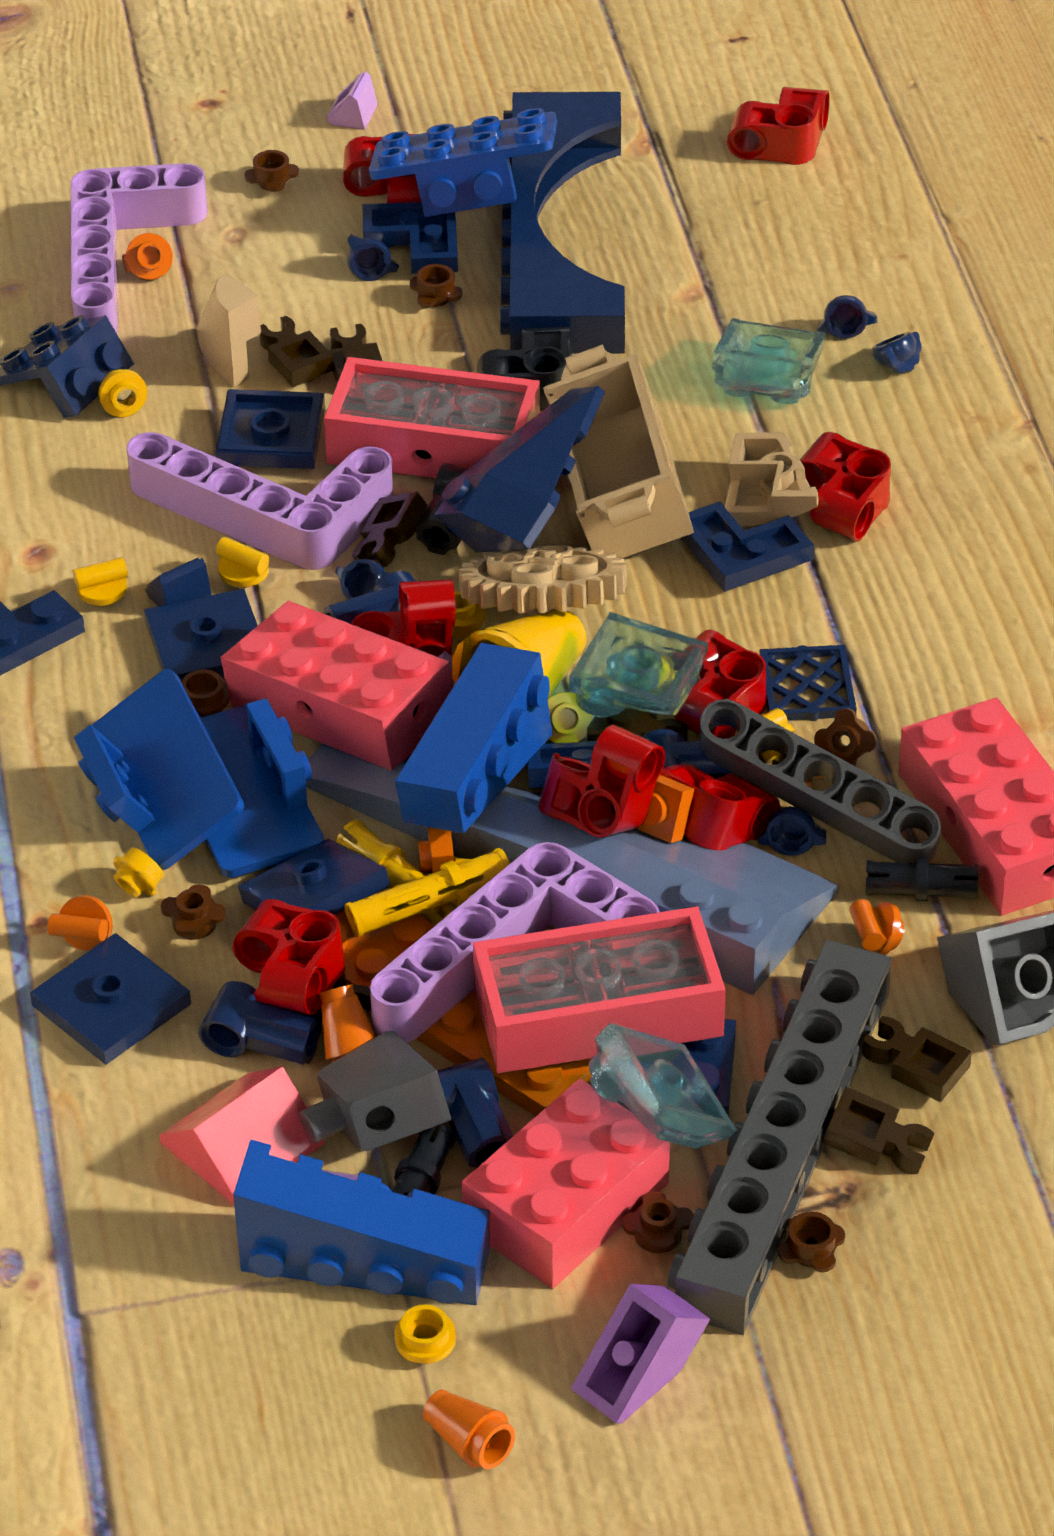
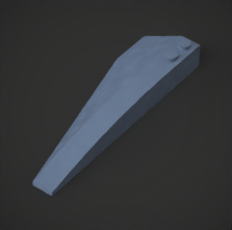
(747, 897)

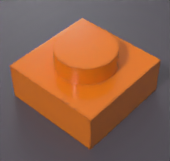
(668, 810)
(435, 850)

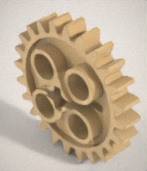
(543, 579)

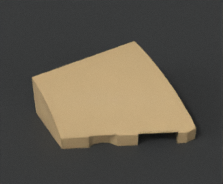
(225, 327)
(766, 480)

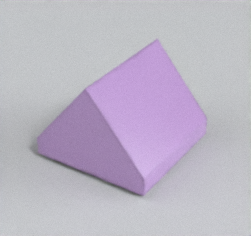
(354, 104)

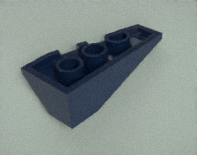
(511, 490)

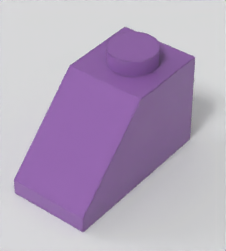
(639, 1350)

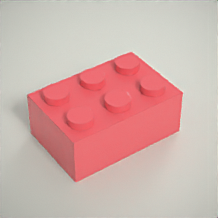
(567, 1182)

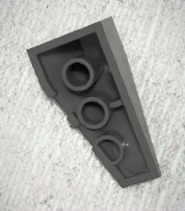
(1004, 975)

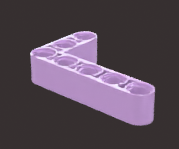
(118, 200)
(259, 512)
(529, 895)

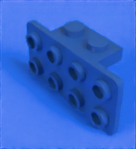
(464, 164)
(159, 770)
(272, 786)

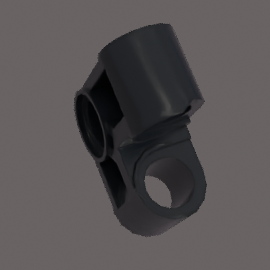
(539, 359)

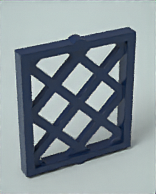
(805, 654)

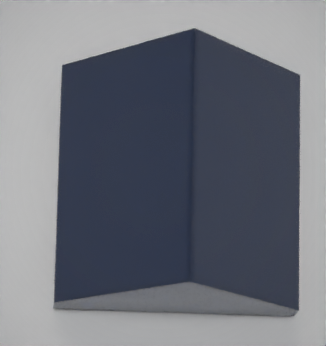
(180, 584)

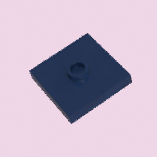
(271, 428)
(199, 631)
(318, 879)
(110, 998)

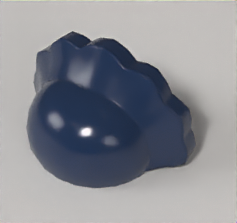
(369, 258)
(846, 317)
(899, 352)
(359, 577)
(792, 832)

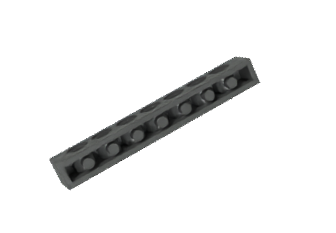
(782, 1136)

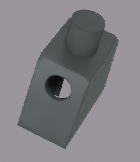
(377, 1095)

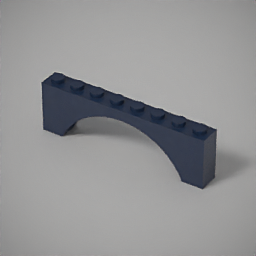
(543, 283)

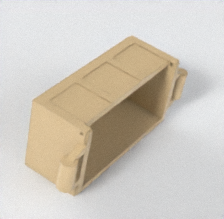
(623, 466)

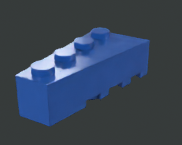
(477, 739)
(356, 1231)

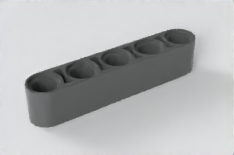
(807, 760)

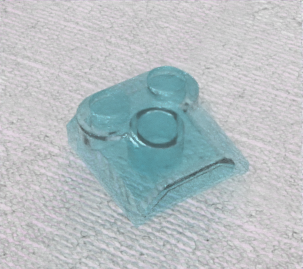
(767, 360)
(636, 669)
(658, 1086)

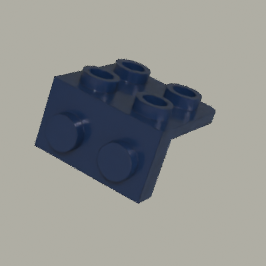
(68, 360)

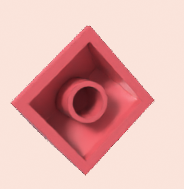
(218, 1133)

